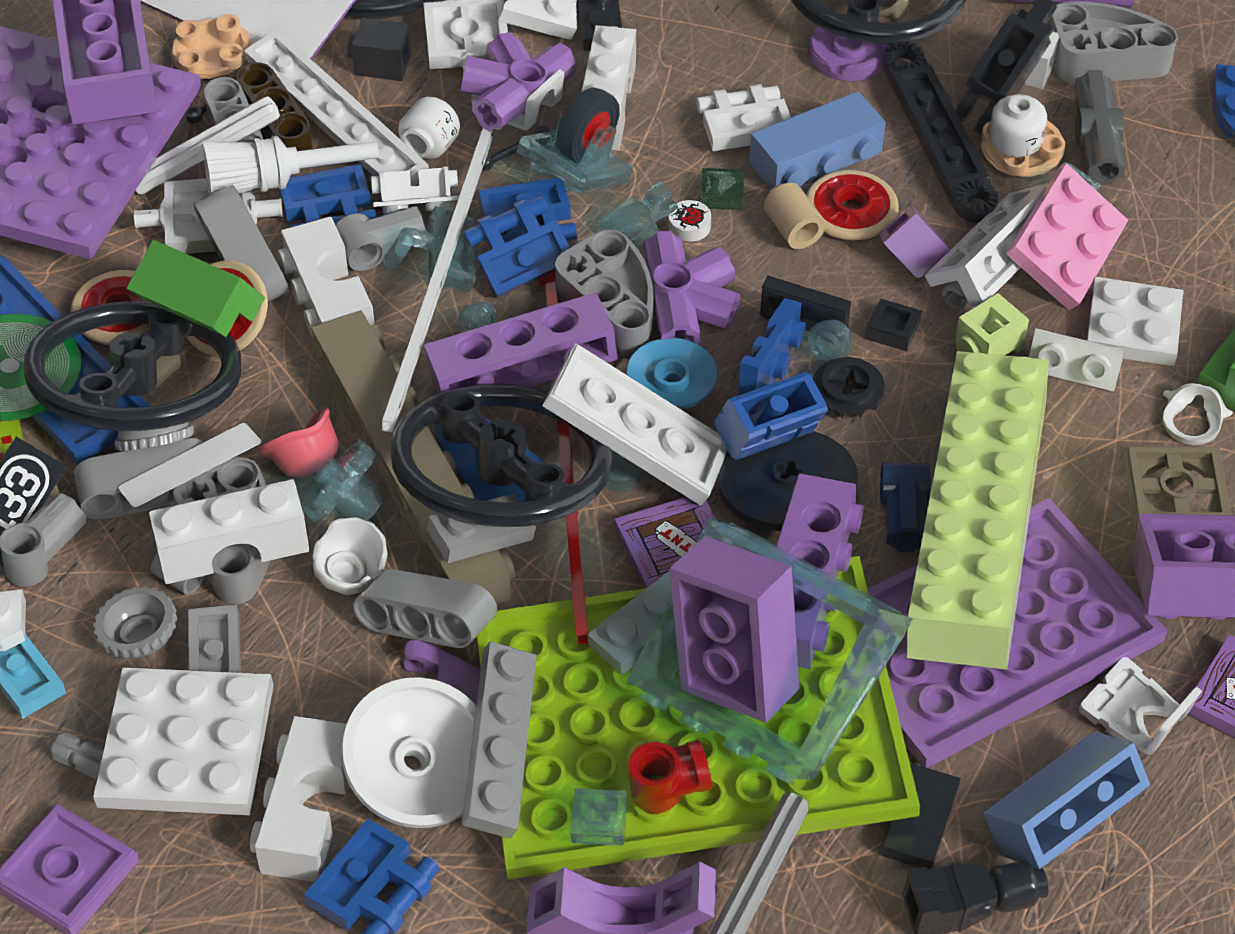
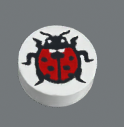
(690, 221)

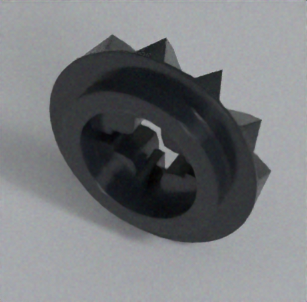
(865, 378)

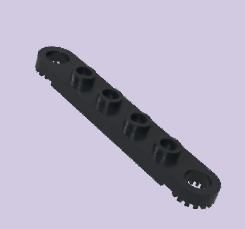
(940, 131)

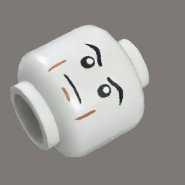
(1018, 125)
(429, 127)

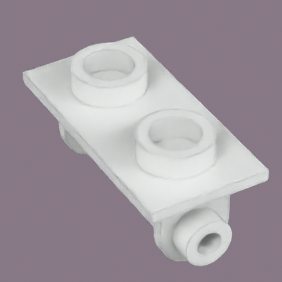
(432, 189)
(1078, 359)

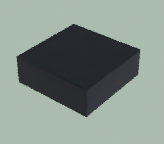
(893, 324)

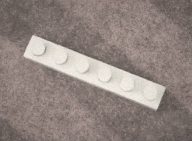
(333, 106)

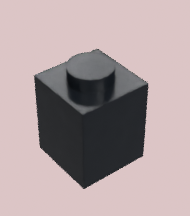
(380, 49)

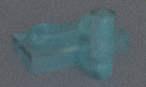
(462, 268)

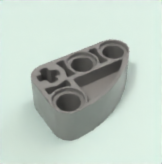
(1110, 40)
(619, 276)
(238, 566)

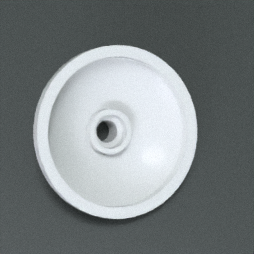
(418, 721)

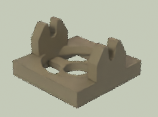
(1176, 464)

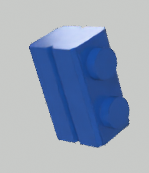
(770, 415)

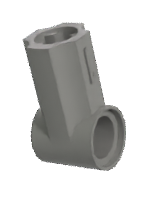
(370, 240)
(32, 544)

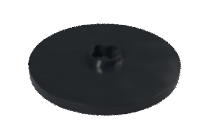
(757, 484)

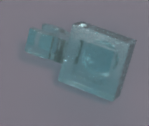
(639, 219)

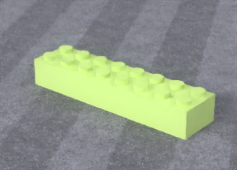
(978, 512)

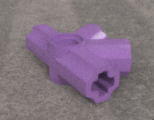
(510, 78)
(689, 288)

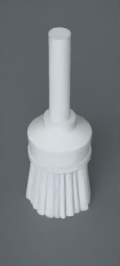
(270, 163)

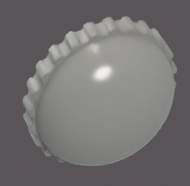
(145, 439)
(135, 622)

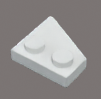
(544, 16)

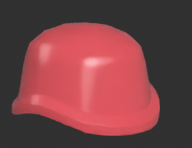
(304, 450)

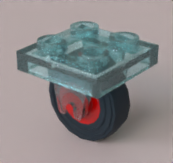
(580, 144)

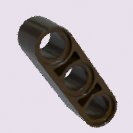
(292, 126)

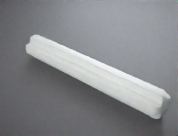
(191, 151)

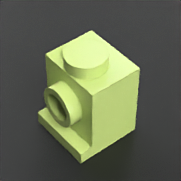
(984, 333)

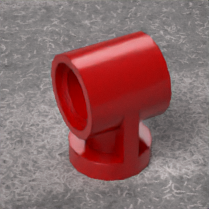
(683, 773)

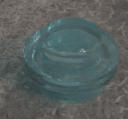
(830, 340)

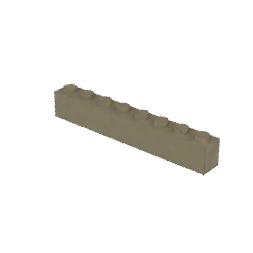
(363, 382)

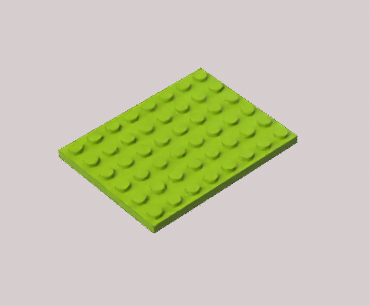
(592, 720)

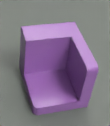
(914, 242)

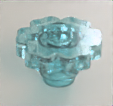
(344, 486)

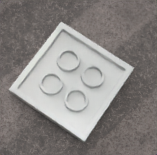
(184, 741)

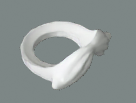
(1183, 396)

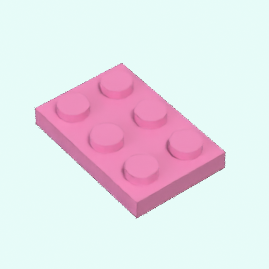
(1067, 237)

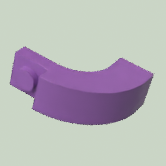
(581, 906)

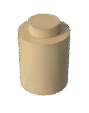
(794, 215)

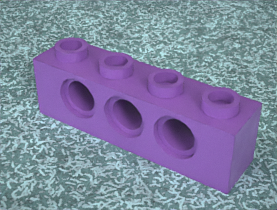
(522, 348)
(818, 531)

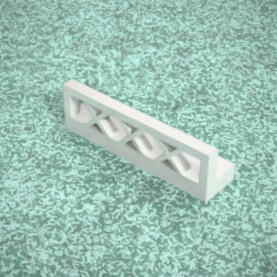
(980, 257)

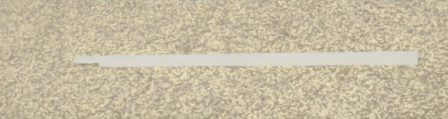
(436, 283)

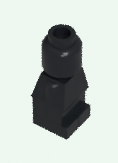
(966, 894)

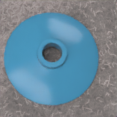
(675, 371)

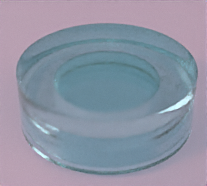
(624, 474)

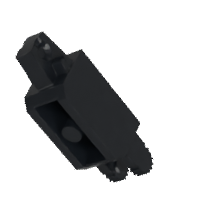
(1008, 60)

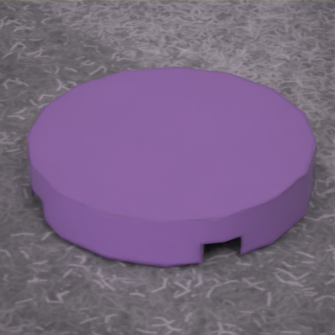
(844, 57)

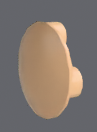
(210, 46)
(1035, 164)

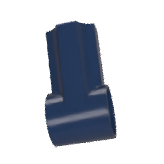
(906, 497)

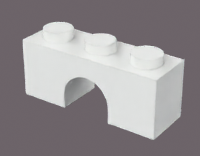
(612, 67)
(315, 259)
(197, 530)
(292, 837)

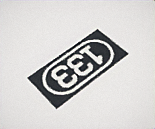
(25, 482)

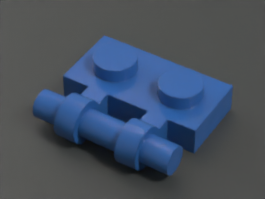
(326, 193)
(500, 199)
(523, 258)
(361, 871)

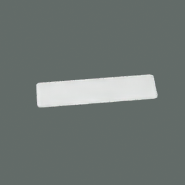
(189, 464)

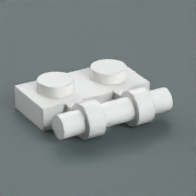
(735, 115)

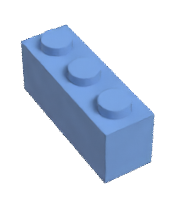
(817, 142)
(1066, 799)

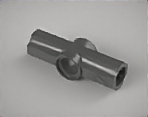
(1099, 127)

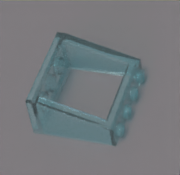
(875, 645)

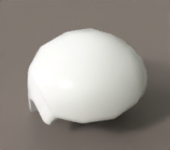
(349, 555)

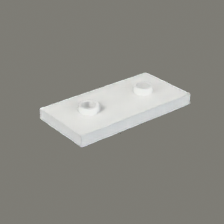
(637, 424)

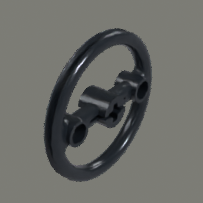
(862, 23)
(131, 368)
(500, 458)

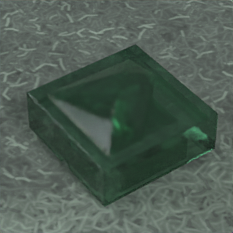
(722, 188)

